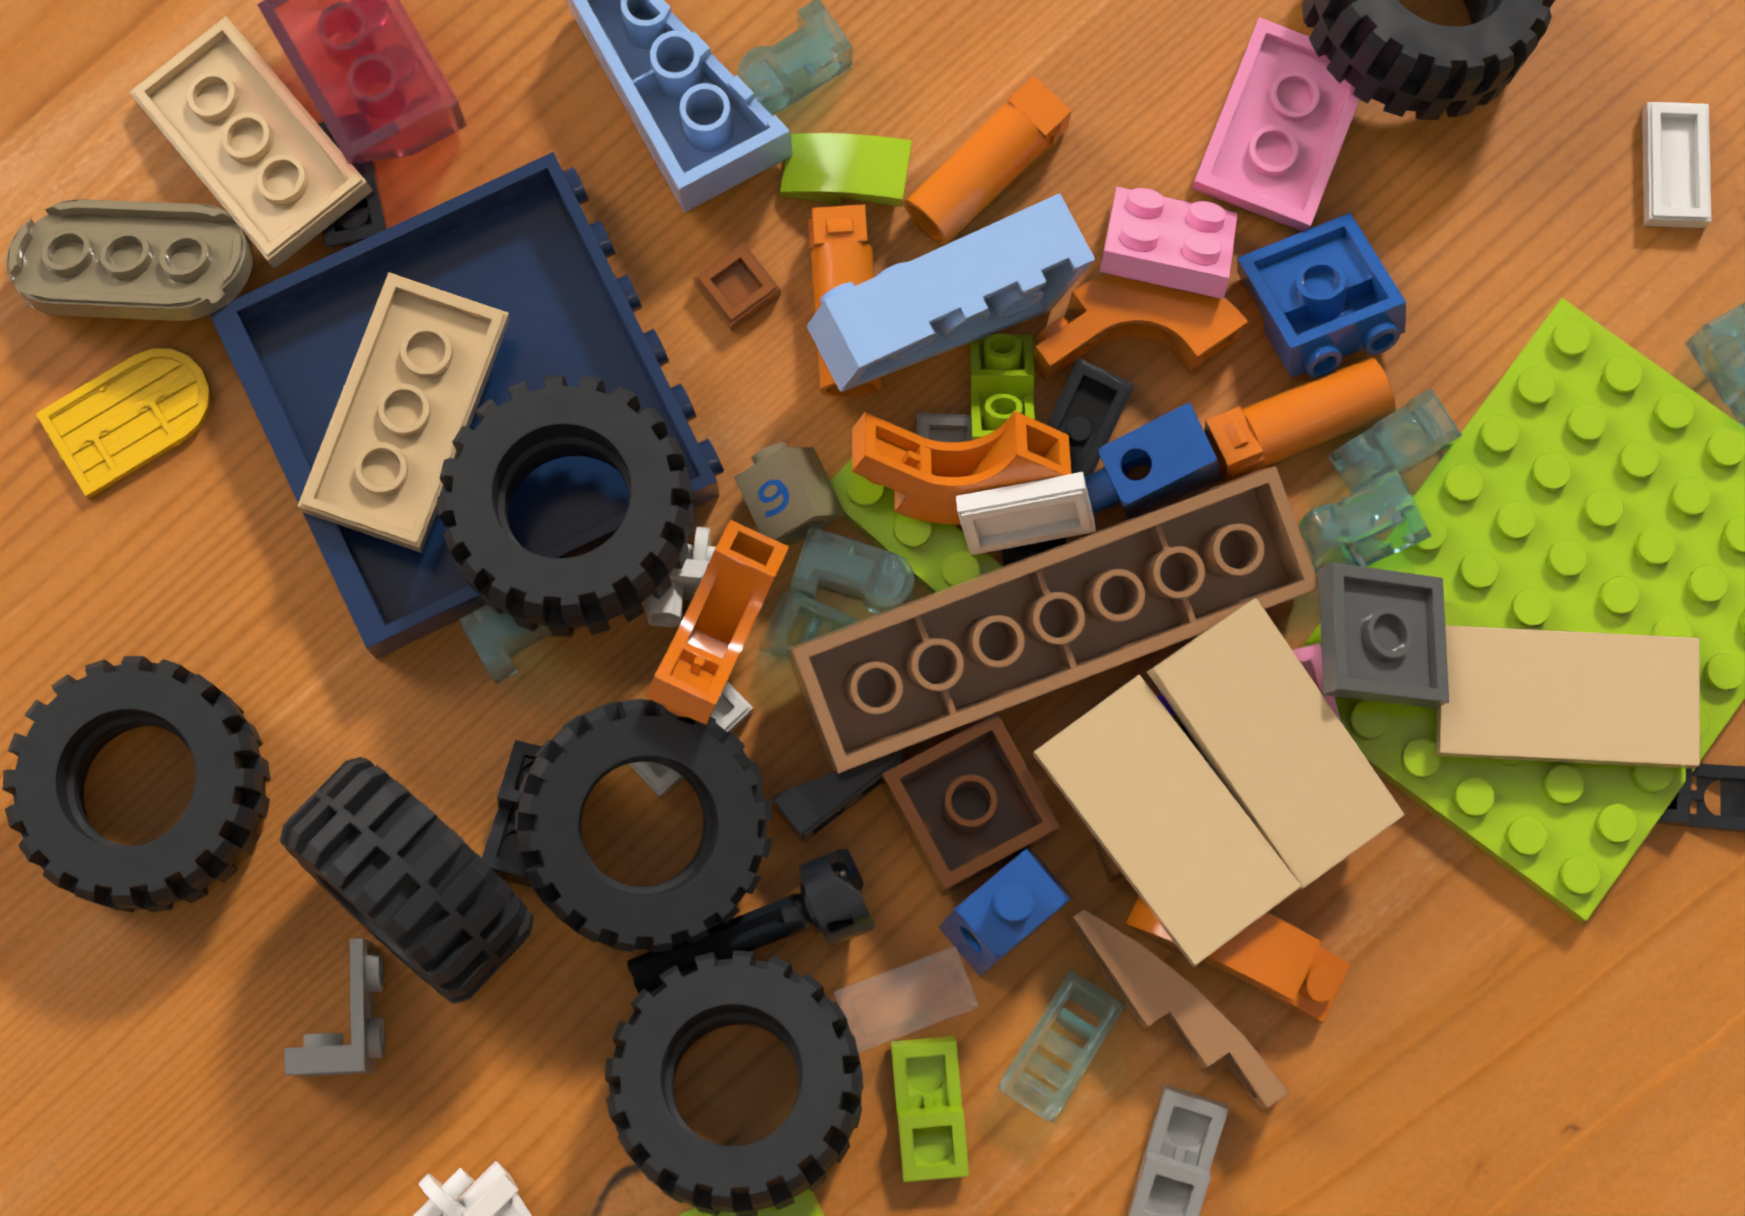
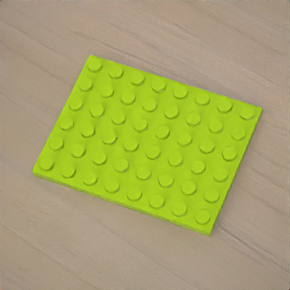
(1574, 505)

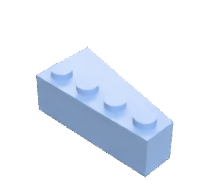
(681, 98)
(951, 294)

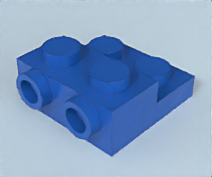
(1324, 297)

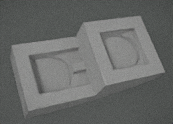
(1178, 1155)

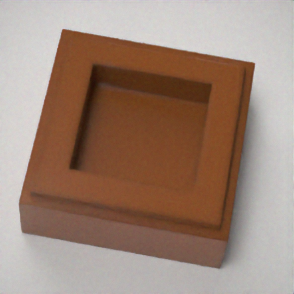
(737, 286)

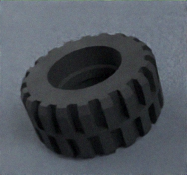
(1424, 64)
(551, 426)
(67, 740)
(408, 879)
(660, 913)
(680, 1013)

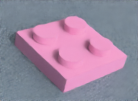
(1169, 242)

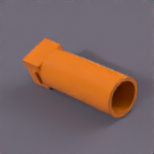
(988, 161)
(837, 257)
(1299, 418)

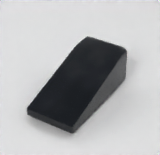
(1089, 412)
(822, 800)

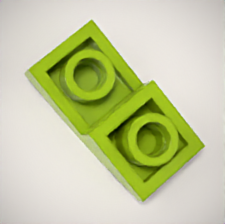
(1000, 381)

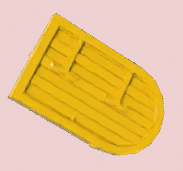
(128, 416)

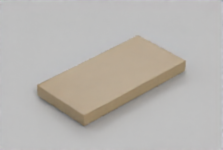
(251, 142)
(401, 410)
(1571, 697)
(1276, 742)
(1166, 820)

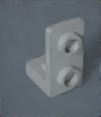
(325, 1052)

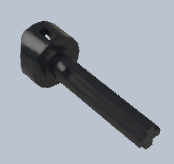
(826, 901)

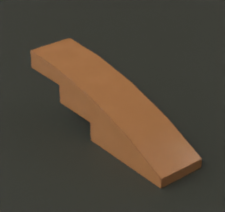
(1156, 990)

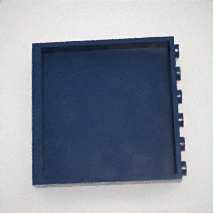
(506, 246)

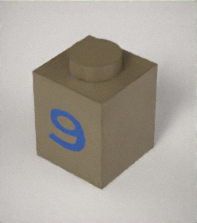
(788, 492)

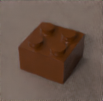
(969, 804)

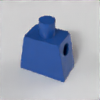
(1174, 451)
(1005, 911)

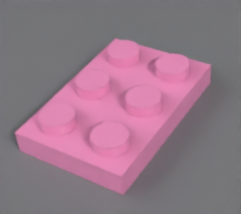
(1278, 129)

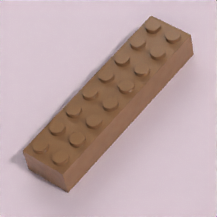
(1051, 619)

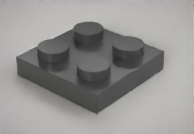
(1383, 636)

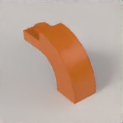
(1119, 307)
(932, 472)
(717, 623)
(1270, 958)

